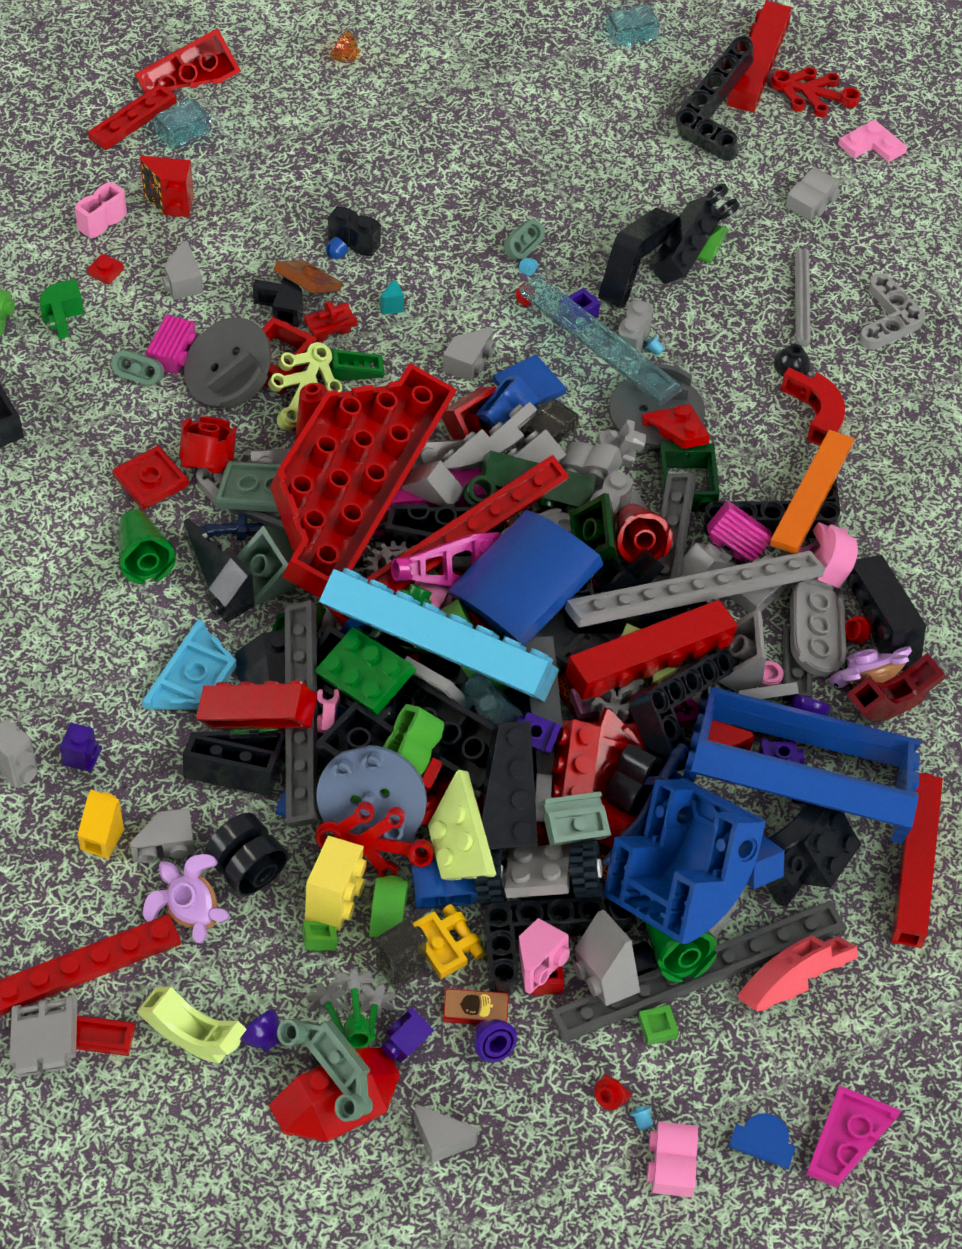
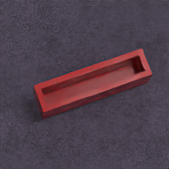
(257, 706)

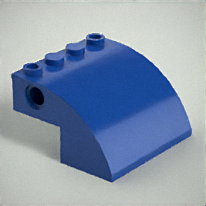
(688, 861)

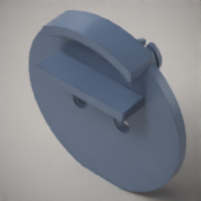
(364, 774)

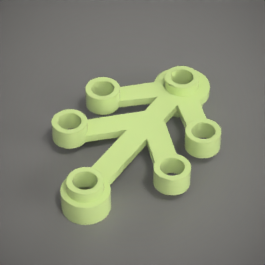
(302, 378)

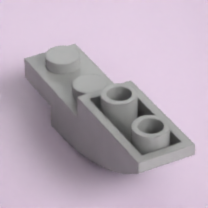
(502, 440)

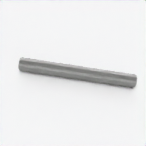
(802, 297)

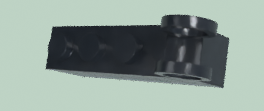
(691, 234)

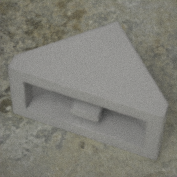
(434, 484)
(443, 1134)

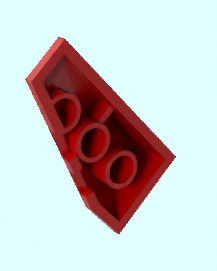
(192, 65)

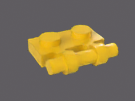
(442, 950)

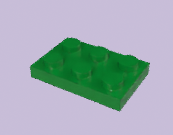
(365, 670)

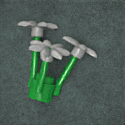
(356, 1028)

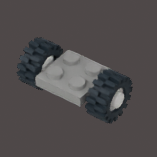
(543, 872)

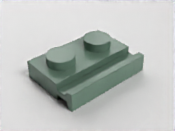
(575, 818)

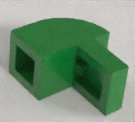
(60, 302)

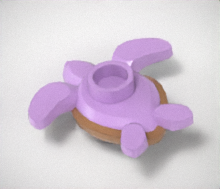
(869, 663)
(189, 897)

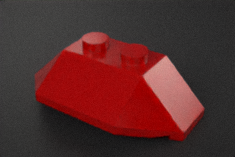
(309, 1101)

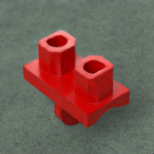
(330, 321)

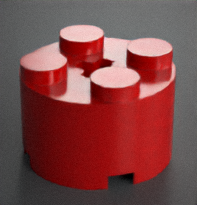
(207, 443)

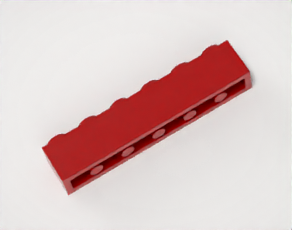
(767, 38)
(650, 650)

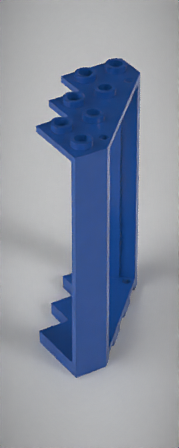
(800, 781)

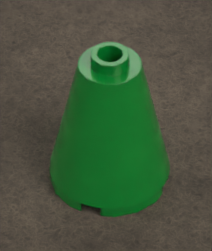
(143, 549)
(679, 959)

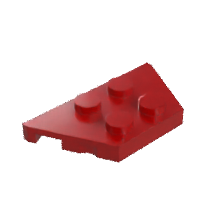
(613, 740)

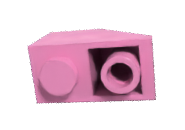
(541, 952)

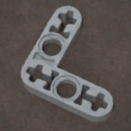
(898, 314)

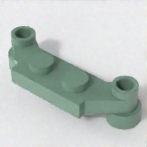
(337, 1059)

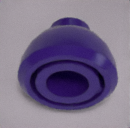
(809, 704)
(262, 1031)
(494, 1040)

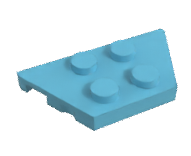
(195, 664)

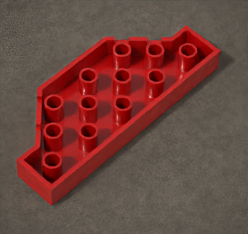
(351, 469)

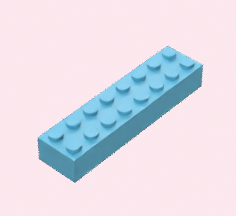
(443, 636)

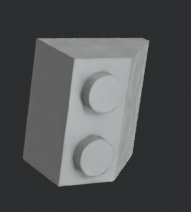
(748, 653)
(607, 960)

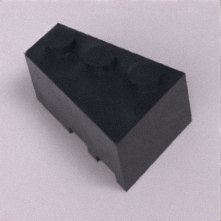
(235, 761)

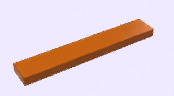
(812, 492)

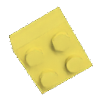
(335, 883)

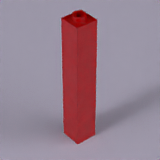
(917, 867)

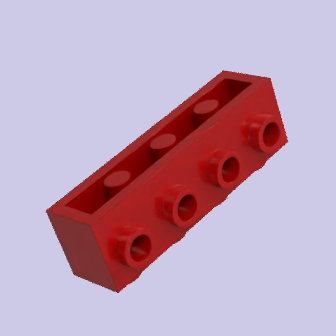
(574, 761)

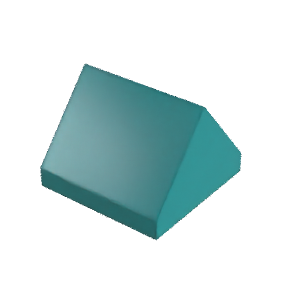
(392, 299)

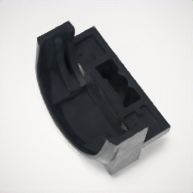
(816, 850)

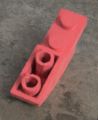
(789, 970)

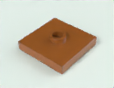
(308, 276)

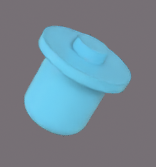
(528, 266)
(654, 345)
(642, 1117)

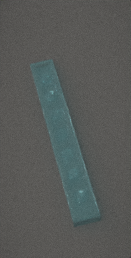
(601, 340)

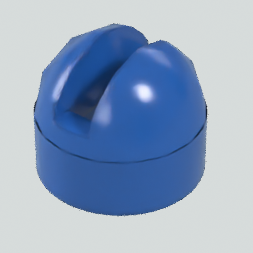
(336, 248)

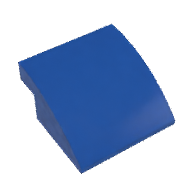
(526, 577)

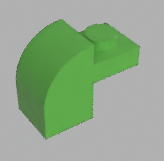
(388, 904)

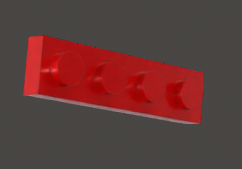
(132, 117)

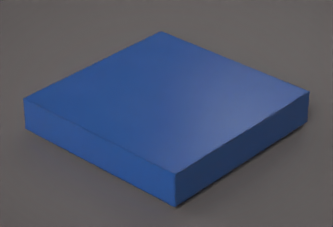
(536, 377)

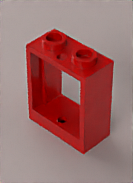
(291, 336)

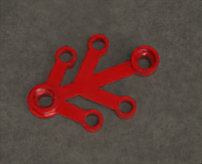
(786, 82)
(371, 838)

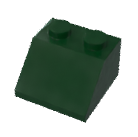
(595, 526)

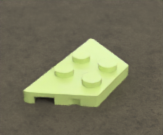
(460, 834)

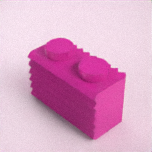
(172, 342)
(738, 532)

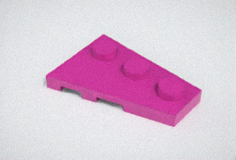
(848, 1135)

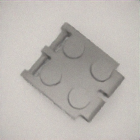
(43, 1037)

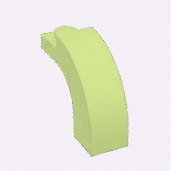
(188, 1027)

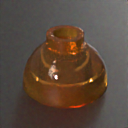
(345, 48)

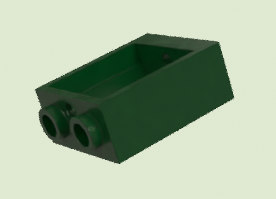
(698, 457)

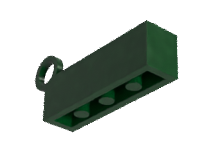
(501, 469)

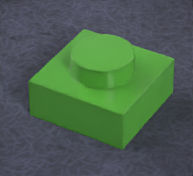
(319, 936)
(658, 1025)

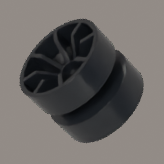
(246, 854)

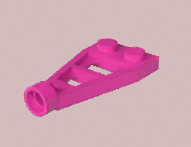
(414, 566)

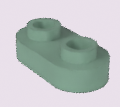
(520, 243)
(139, 367)

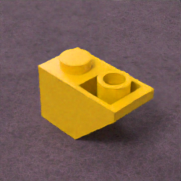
(100, 824)

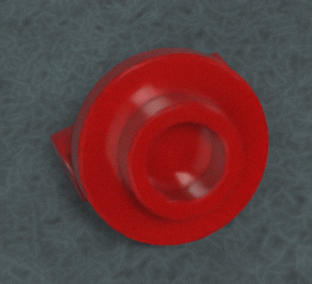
(611, 1093)

